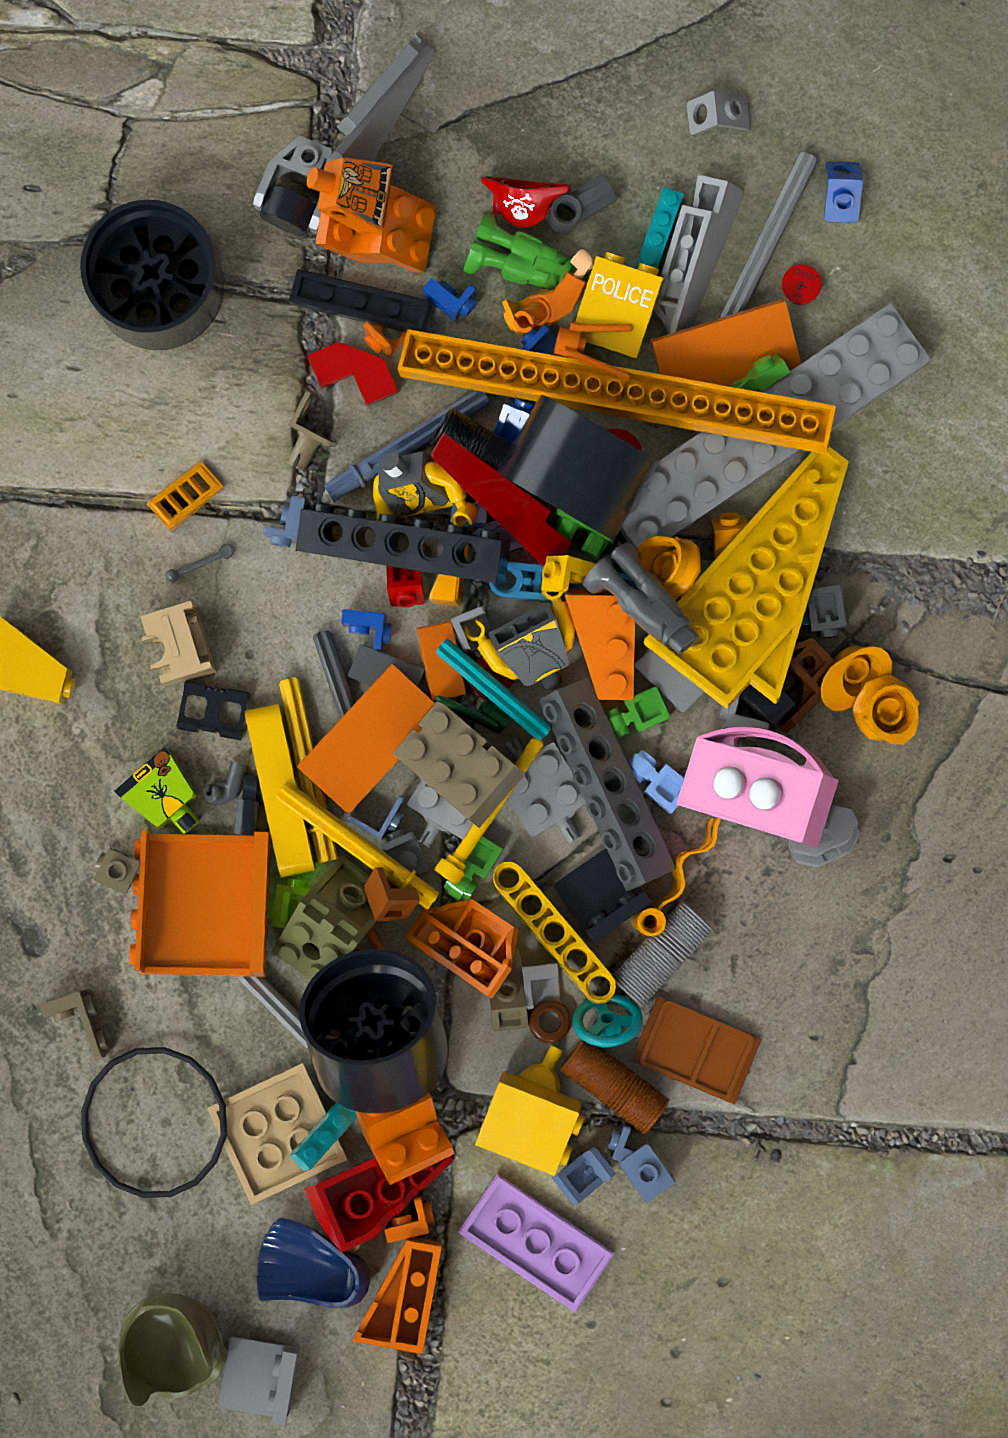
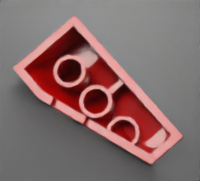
(361, 1201)

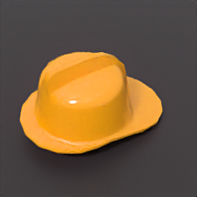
(850, 672)

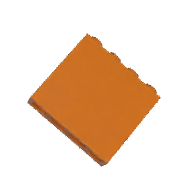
(201, 904)

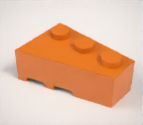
(606, 641)
(404, 1300)

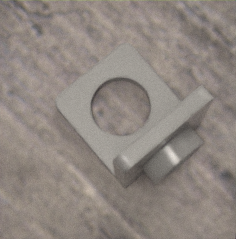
(723, 110)

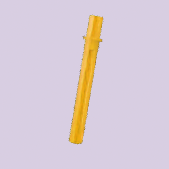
(302, 745)
(354, 842)

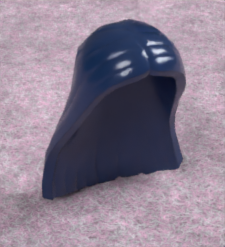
(309, 1268)

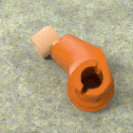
(556, 303)

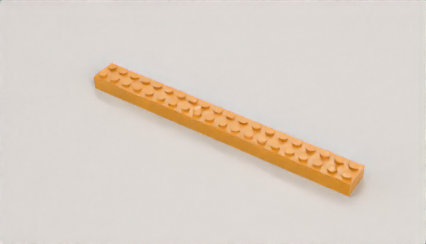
(643, 397)

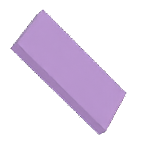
(536, 1242)

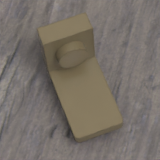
(509, 1002)
(63, 1008)

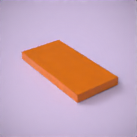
(728, 346)
(363, 740)

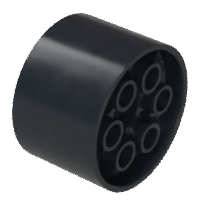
(116, 237)
(577, 467)
(366, 995)

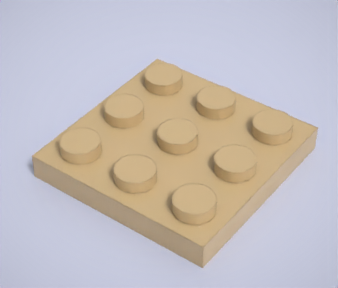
(267, 1126)

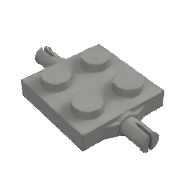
(546, 792)
(438, 814)

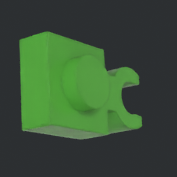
(765, 373)

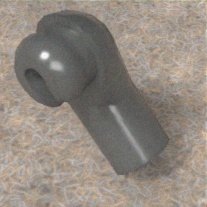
(227, 789)

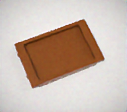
(696, 1050)

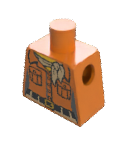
(352, 192)

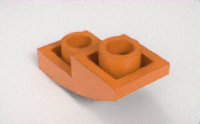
(440, 676)

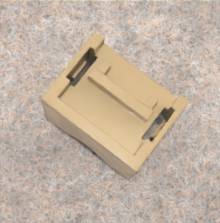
(185, 643)

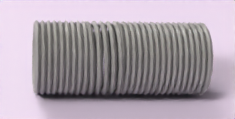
(655, 959)

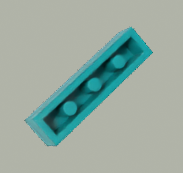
(660, 228)
(322, 1136)

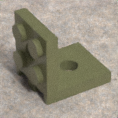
(327, 920)

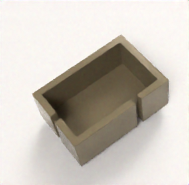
(459, 764)

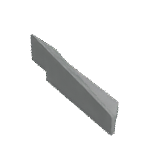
(380, 106)
(695, 251)

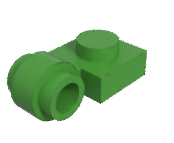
(644, 711)
(478, 862)

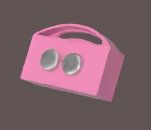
(759, 785)

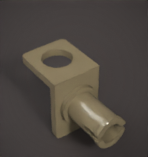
(308, 439)

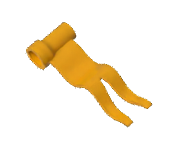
(656, 918)

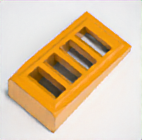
(167, 494)
(449, 589)

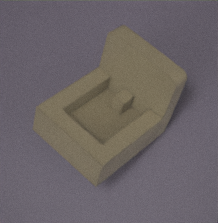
(116, 870)

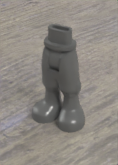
(647, 604)

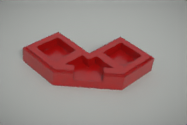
(343, 361)

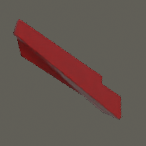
(502, 500)

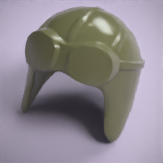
(169, 1348)

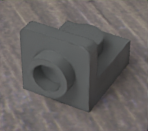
(826, 611)
(406, 851)

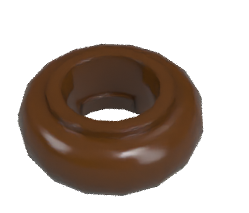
(541, 1008)

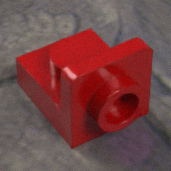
(404, 587)

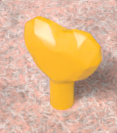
(544, 1073)

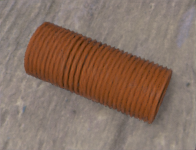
(603, 1076)

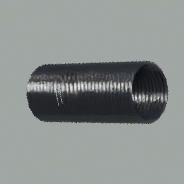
(464, 431)

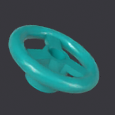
(608, 1028)

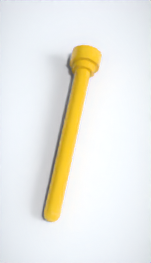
(453, 866)

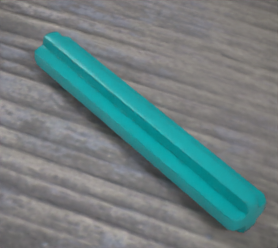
(493, 689)

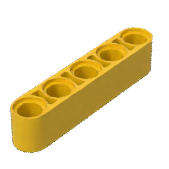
(274, 769)
(549, 915)

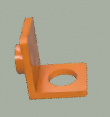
(378, 342)

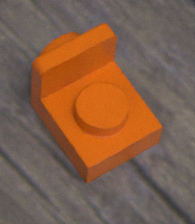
(405, 1227)

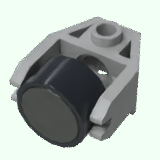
(282, 206)

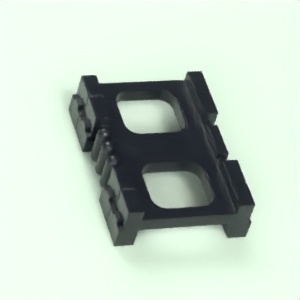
(210, 721)

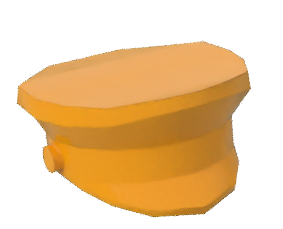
(672, 561)
(886, 710)

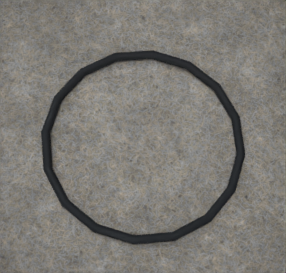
(85, 1130)

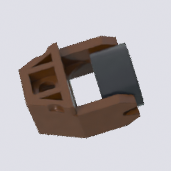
(810, 677)

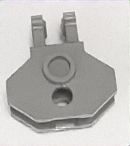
(838, 833)

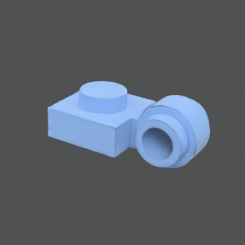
(663, 785)

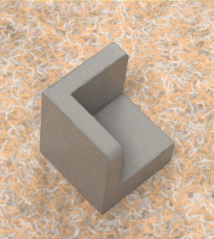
(468, 619)
(540, 983)

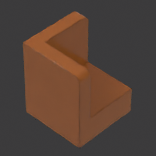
(388, 901)

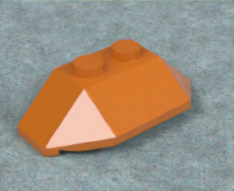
(467, 942)

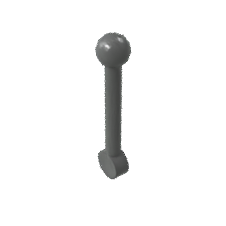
(224, 552)

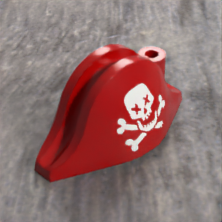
(523, 201)

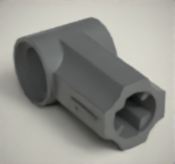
(582, 203)

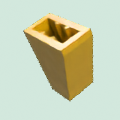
(31, 669)

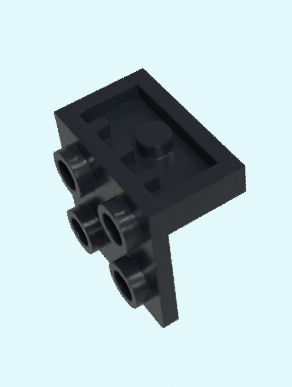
(599, 896)

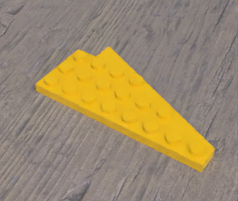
(759, 588)

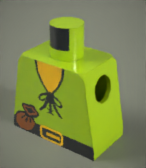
(161, 792)

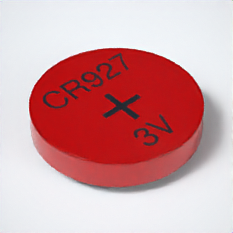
(801, 284)

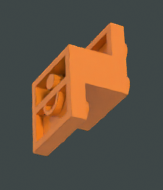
(401, 241)
(405, 1138)

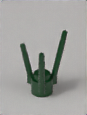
(487, 715)

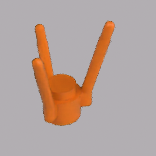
(572, 345)

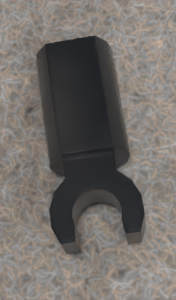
(248, 807)

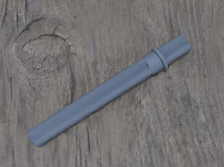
(406, 444)

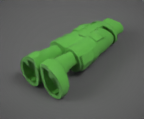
(528, 259)

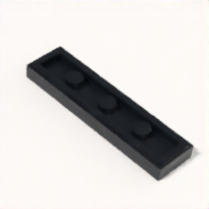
(359, 302)

